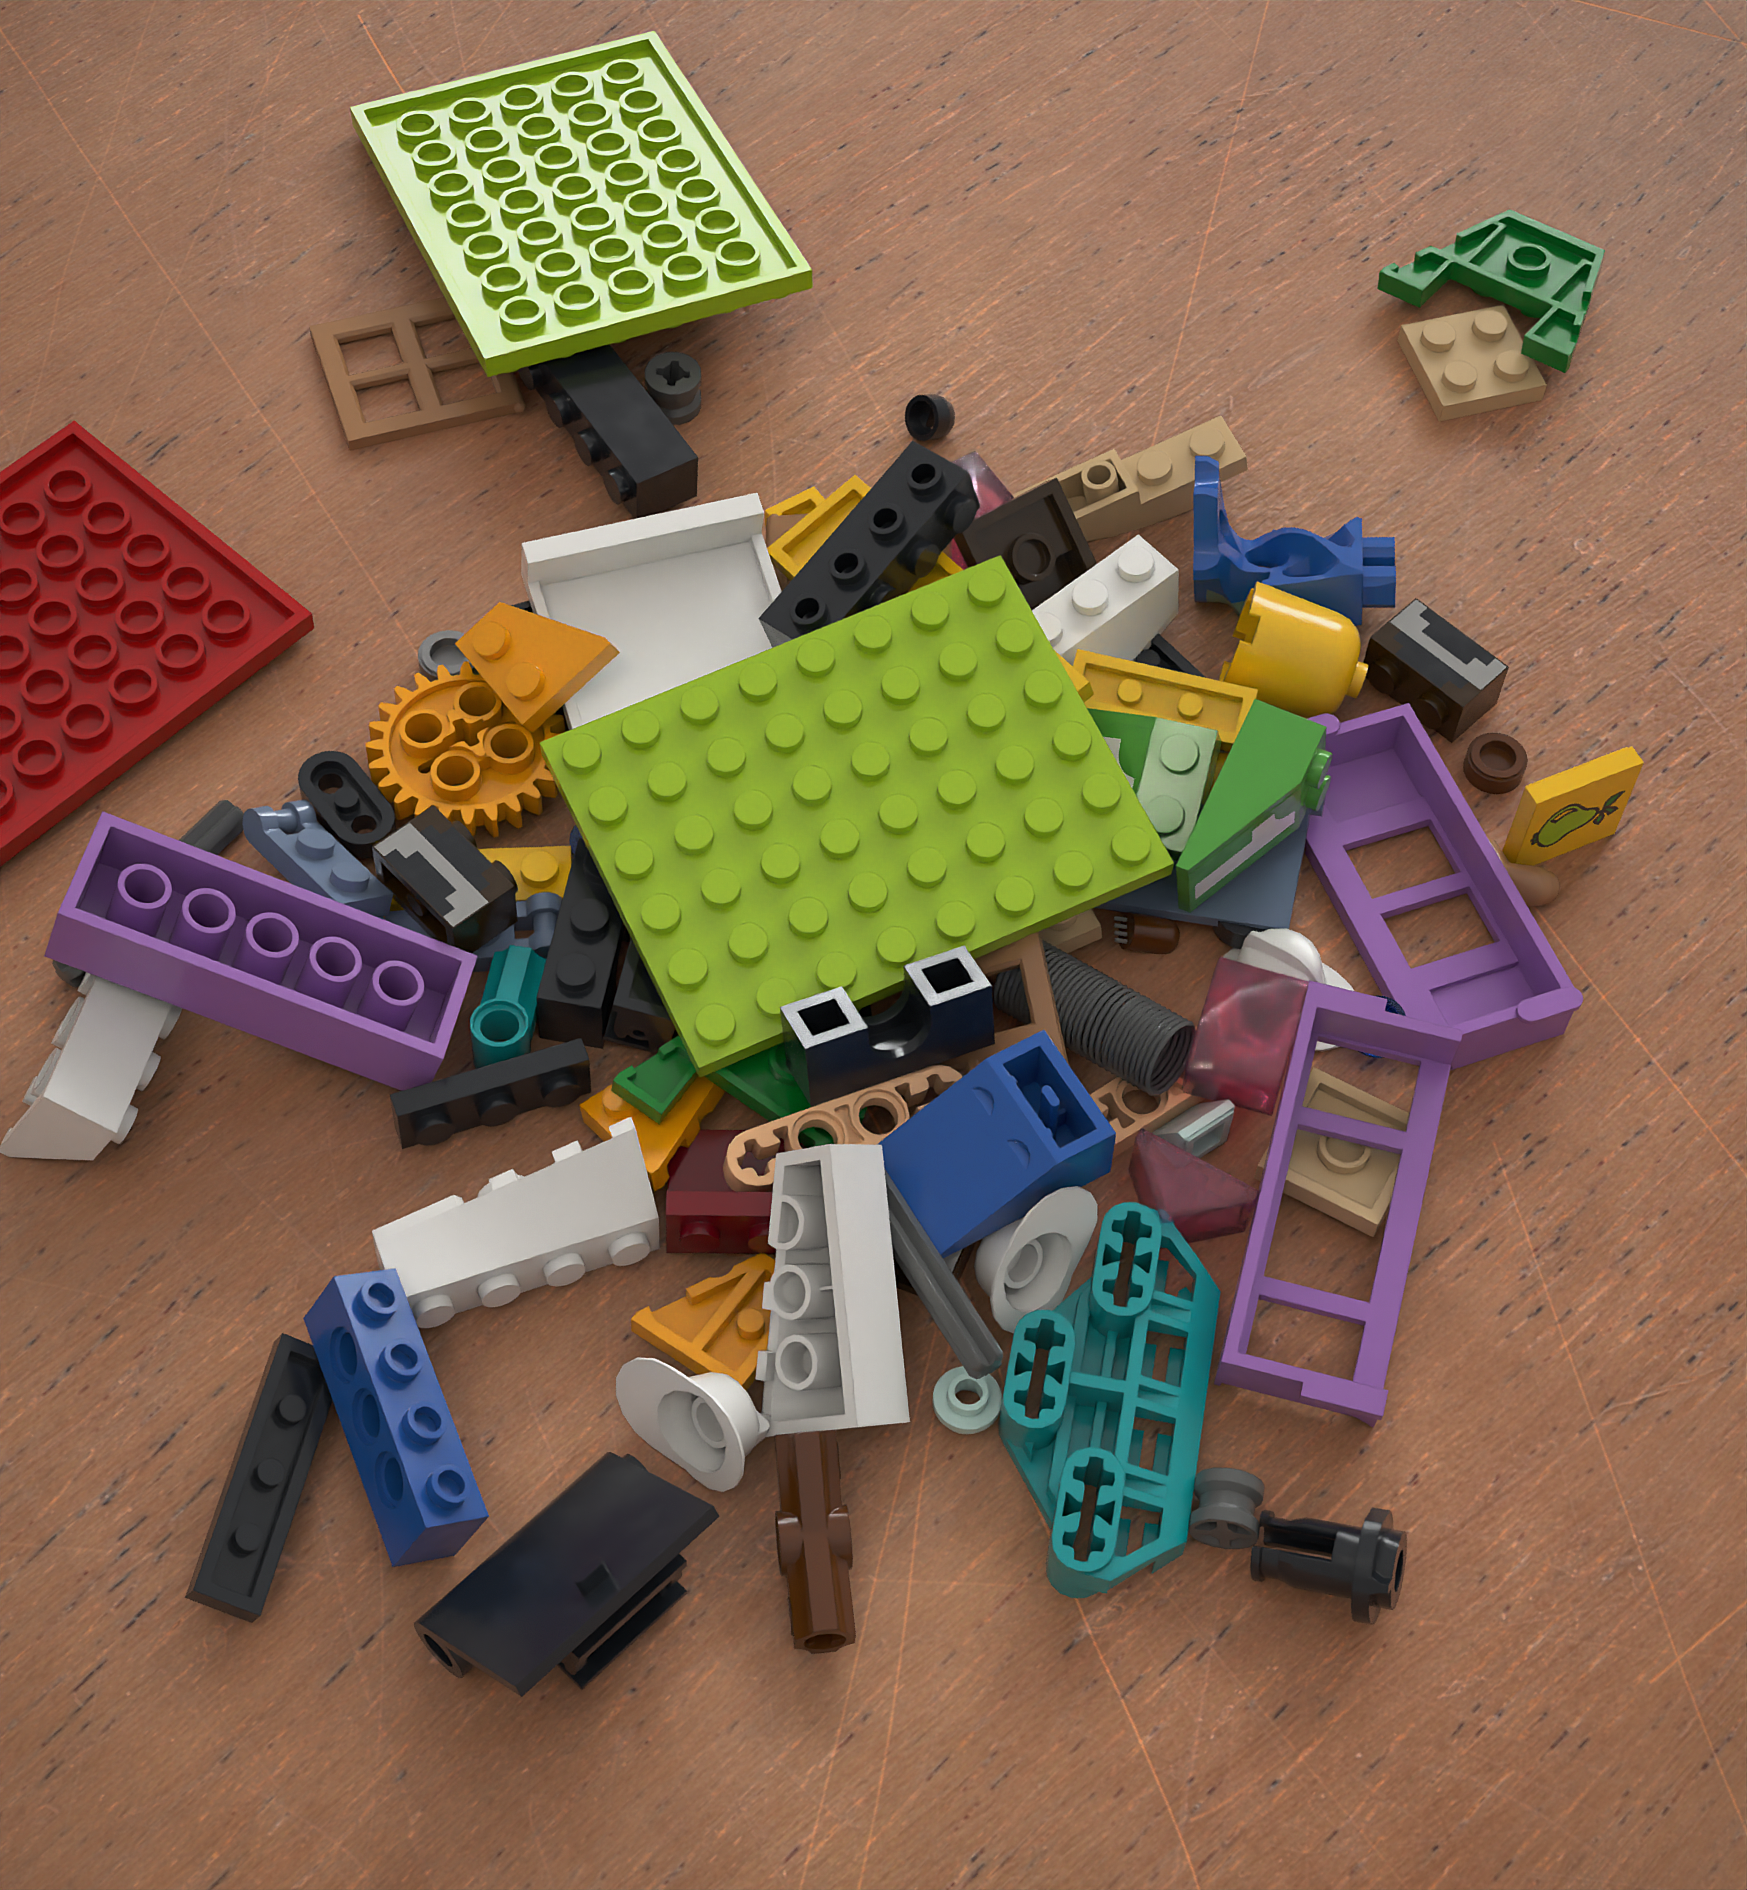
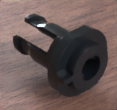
(1363, 1567)

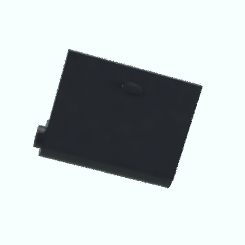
(563, 1573)

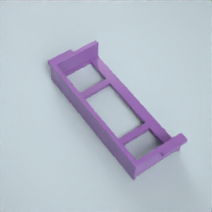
(1362, 1025)

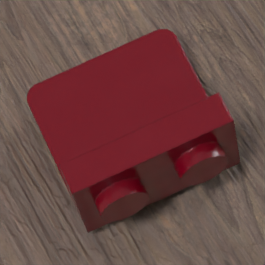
(702, 1207)

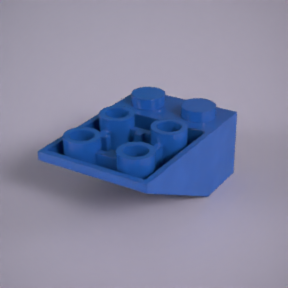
(998, 1144)

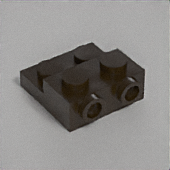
(1035, 539)

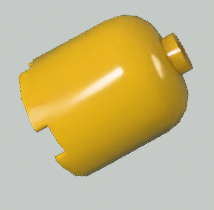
(1295, 653)

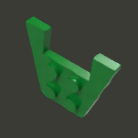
(1518, 264)
(756, 1081)

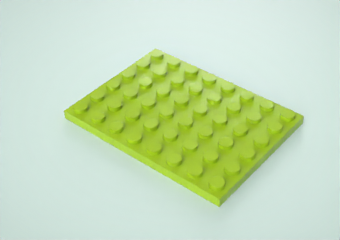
(577, 202)
(853, 810)

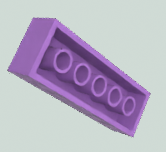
(260, 955)

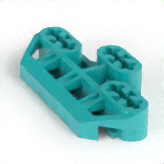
(1094, 1389)

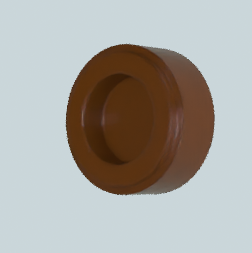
(1495, 763)

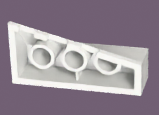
(1113, 605)
(88, 1085)
(525, 1230)
(832, 1295)

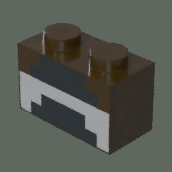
(1434, 669)
(446, 881)

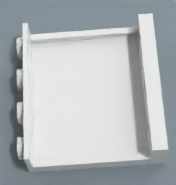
(664, 589)

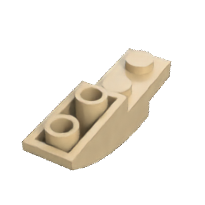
(1148, 487)

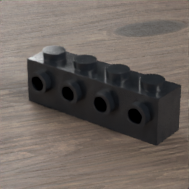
(617, 429)
(879, 546)

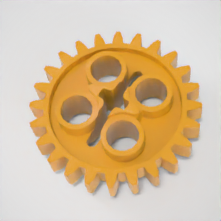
(459, 751)

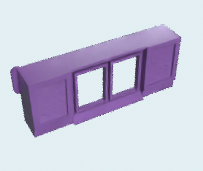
(1395, 782)

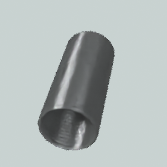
(1139, 1038)

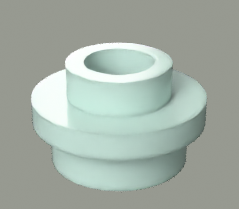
(966, 1417)

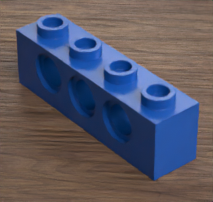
(395, 1417)

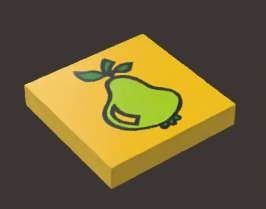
(1572, 808)

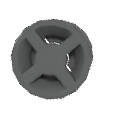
(674, 385)
(1226, 1508)

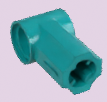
(507, 1007)

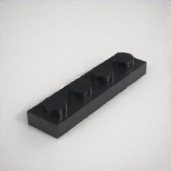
(263, 1483)

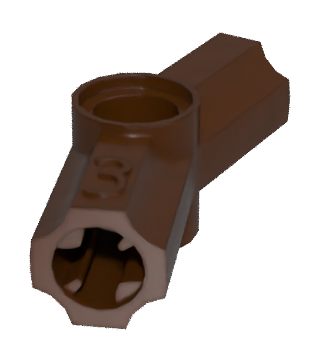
(814, 1541)

